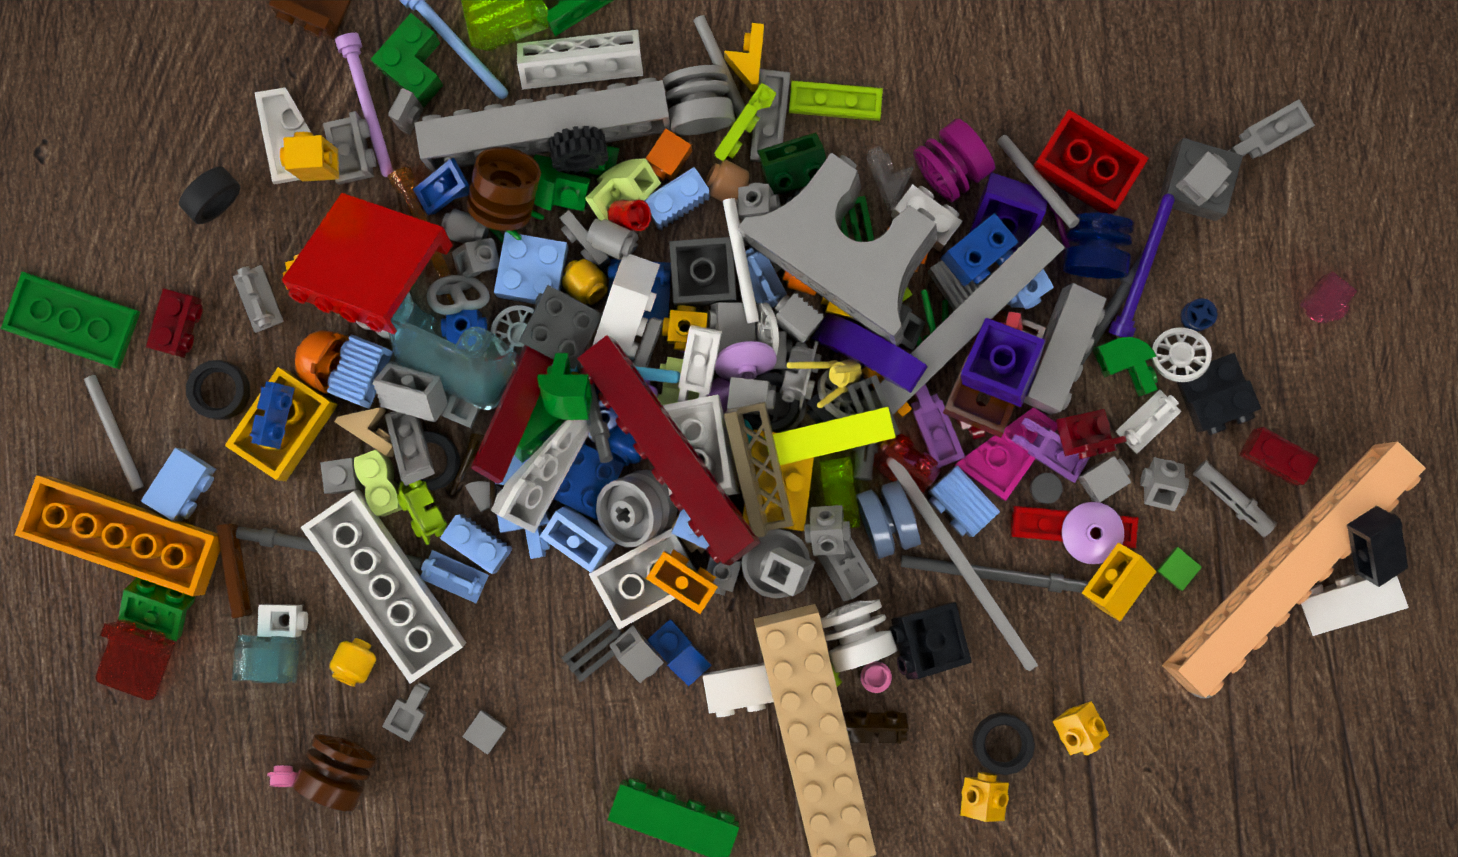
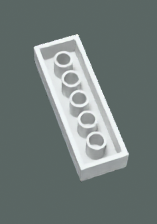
(384, 585)

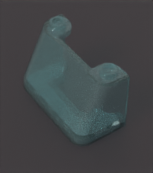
(470, 370)

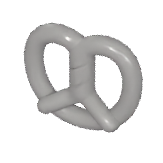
(454, 286)

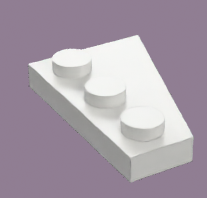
(278, 120)

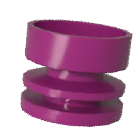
(957, 157)

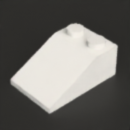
(706, 430)

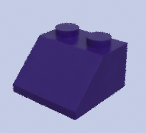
(1014, 203)
(1002, 362)

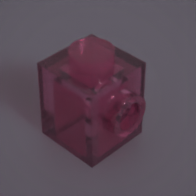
(1328, 299)

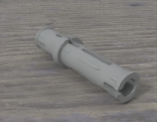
(1234, 498)

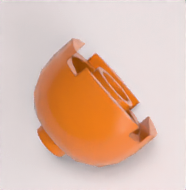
(318, 358)

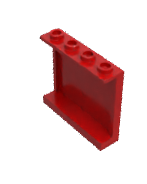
(363, 261)

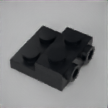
(1219, 396)
(930, 641)

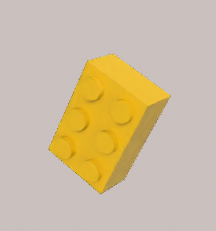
(304, 422)
(797, 484)

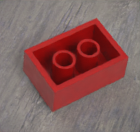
(1089, 163)

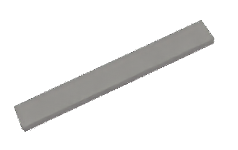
(970, 315)
(962, 564)

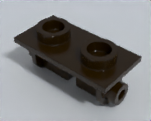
(890, 726)

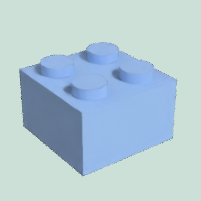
(529, 267)

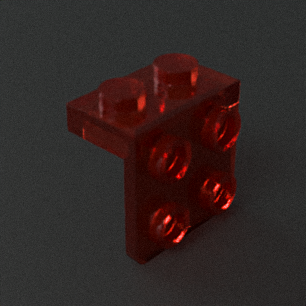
(920, 466)
(134, 659)

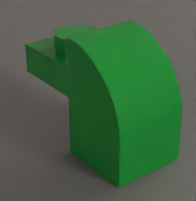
(559, 188)
(1131, 355)
(565, 394)

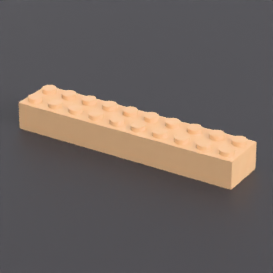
(1291, 570)

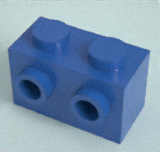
(979, 250)

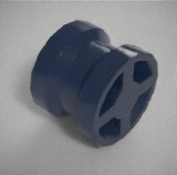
(1204, 312)

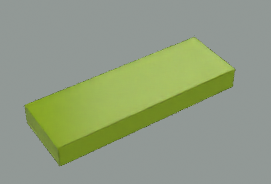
(835, 100)

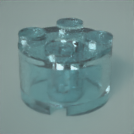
(265, 661)

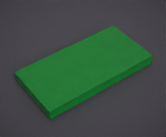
(70, 320)

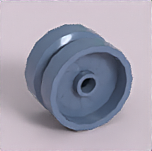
(893, 517)

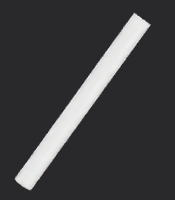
(740, 261)

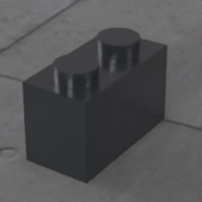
(1377, 546)

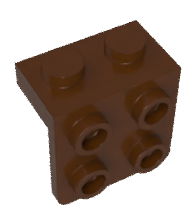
(316, 16)

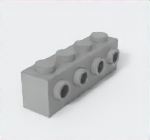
(1067, 340)

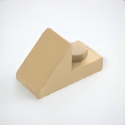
(363, 425)

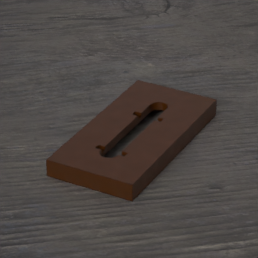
(997, 412)

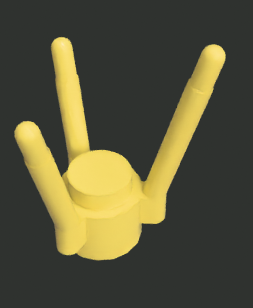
(841, 374)

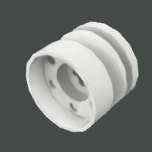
(857, 635)

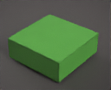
(1178, 568)

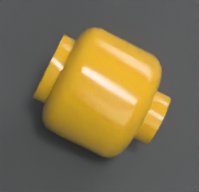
(584, 281)
(352, 662)

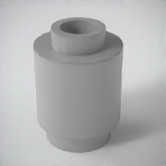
(463, 227)
(610, 238)

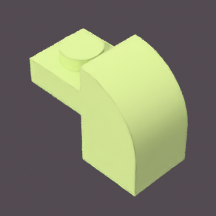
(624, 181)

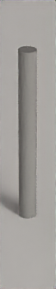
(717, 59)
(1038, 181)
(114, 433)

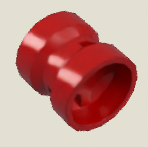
(630, 214)

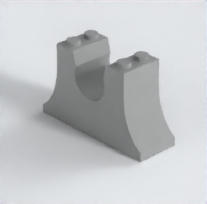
(853, 275)

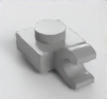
(406, 715)

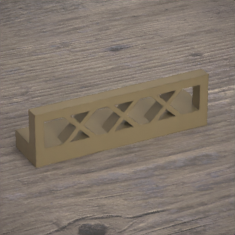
(746, 470)

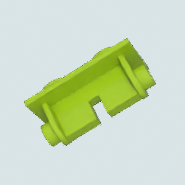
(424, 521)

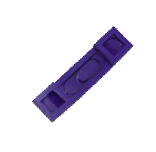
(870, 350)

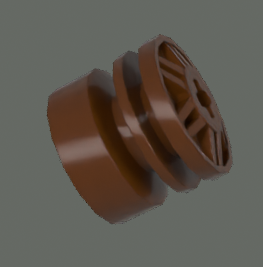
(503, 188)
(331, 780)

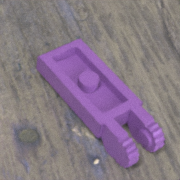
(1049, 451)

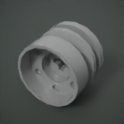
(699, 100)

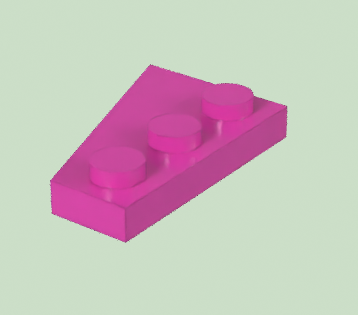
(999, 461)

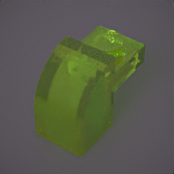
(838, 488)

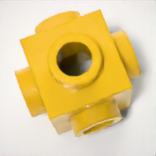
(682, 316)
(1081, 729)
(984, 797)

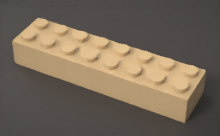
(814, 733)

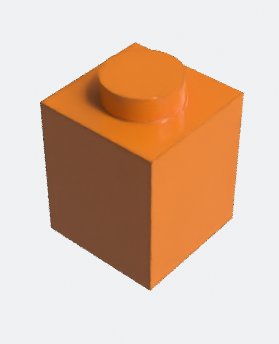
(668, 155)

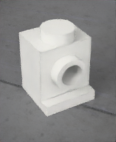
(271, 622)

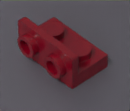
(175, 323)
(1086, 433)

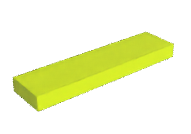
(833, 436)

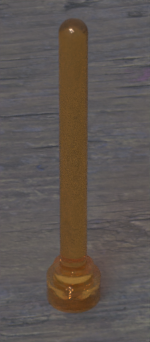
(402, 180)

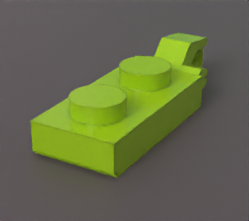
(746, 121)

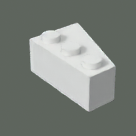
(627, 302)

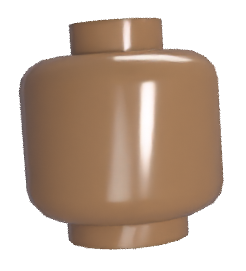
(725, 179)

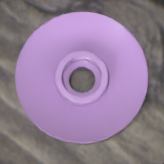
(745, 360)
(1077, 530)

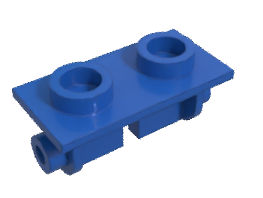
(276, 402)

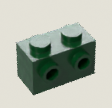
(792, 163)

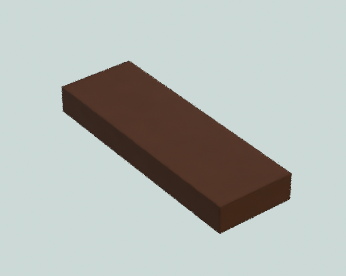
(234, 571)

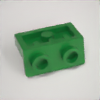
(155, 607)

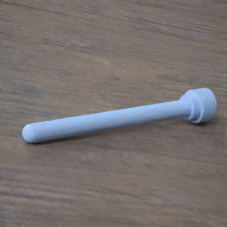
(458, 46)

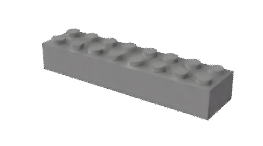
(528, 125)

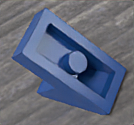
(442, 187)
(679, 652)

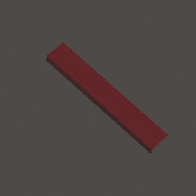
(511, 415)

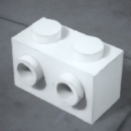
(945, 216)

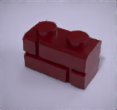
(1279, 456)

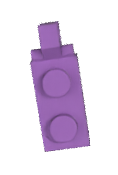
(936, 428)

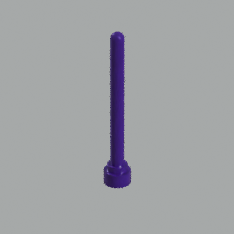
(1124, 324)

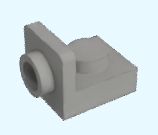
(476, 257)
(783, 352)

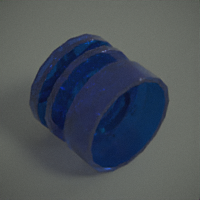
(1097, 250)

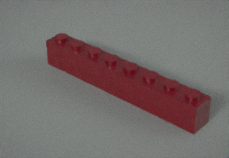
(668, 451)

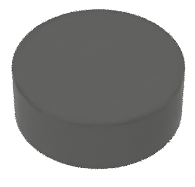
(1046, 488)

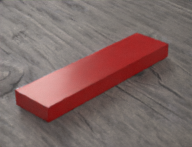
(1047, 525)

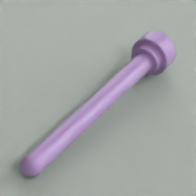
(349, 46)

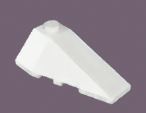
(536, 482)

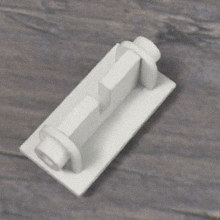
(1149, 420)

